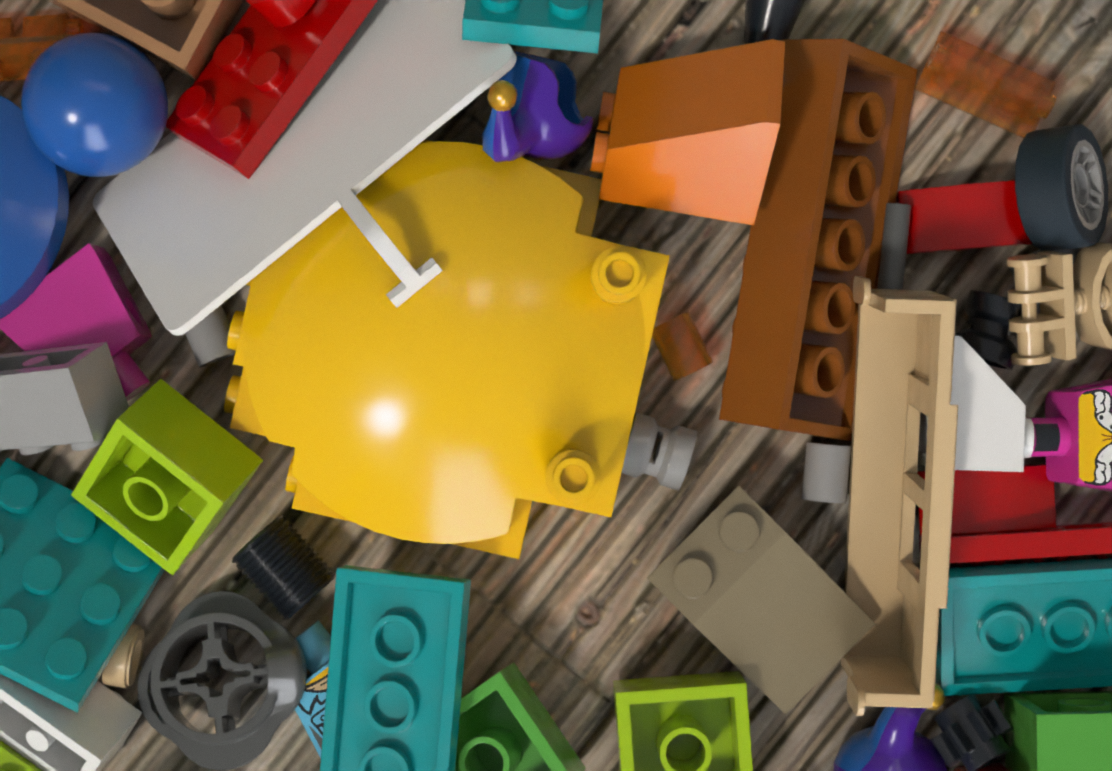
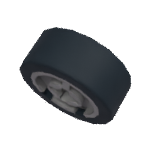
(1061, 188)

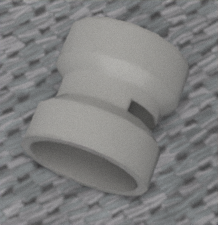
(671, 454)

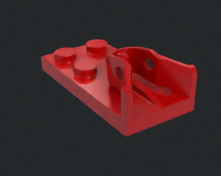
(263, 77)

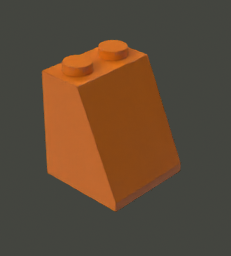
(693, 132)

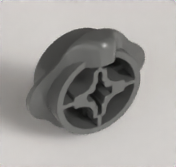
(162, 683)

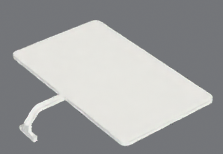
(206, 231)

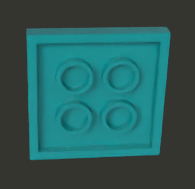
(63, 587)

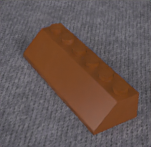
(813, 234)

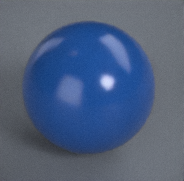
(94, 104)

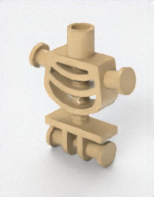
(1069, 300)

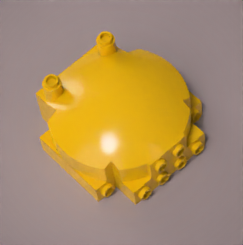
(482, 386)

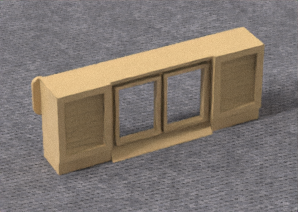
(899, 373)

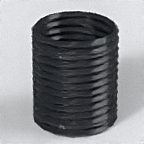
(283, 567)

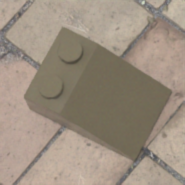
(761, 600)

